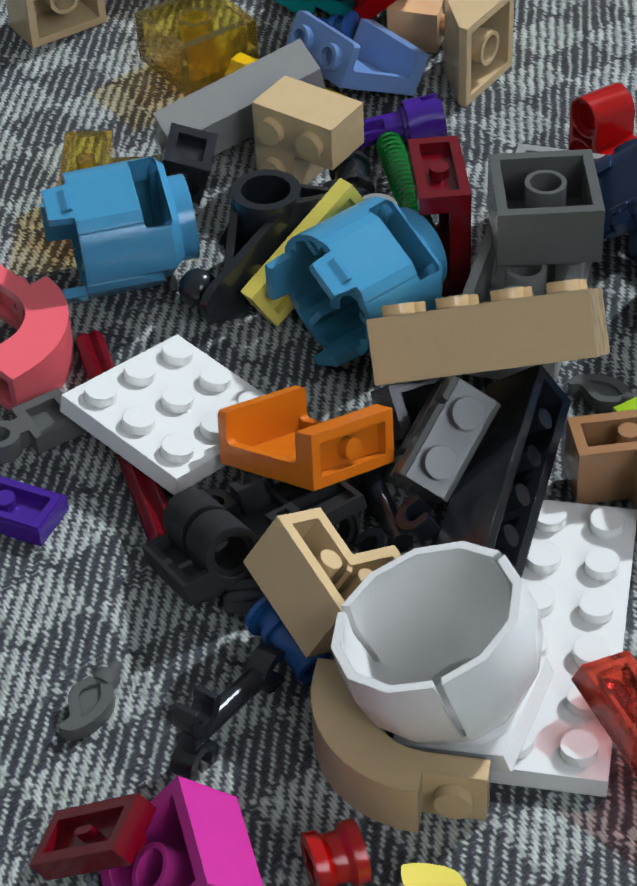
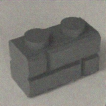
(442, 440)

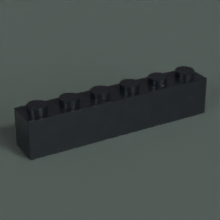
(510, 470)

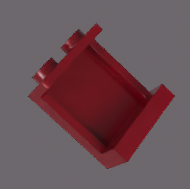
(444, 190)

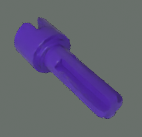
(413, 119)

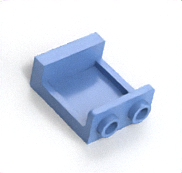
(370, 62)

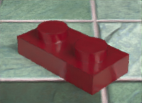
(93, 837)

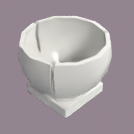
(446, 652)

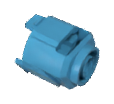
(124, 225)
(353, 267)

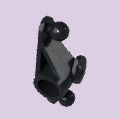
(261, 217)

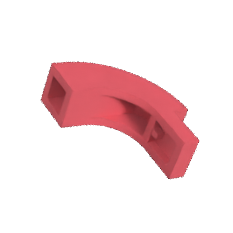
(42, 348)

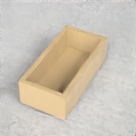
(488, 336)

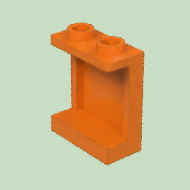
(283, 443)

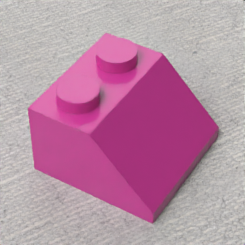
(192, 841)

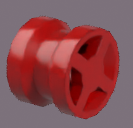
(336, 855)

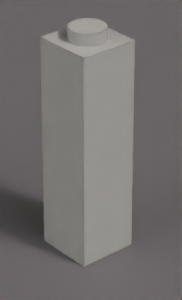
(227, 103)

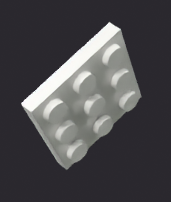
(161, 411)

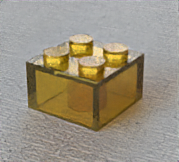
(194, 40)

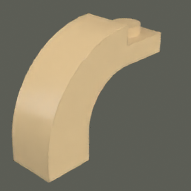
(382, 775)

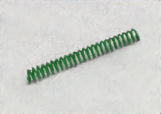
(398, 171)

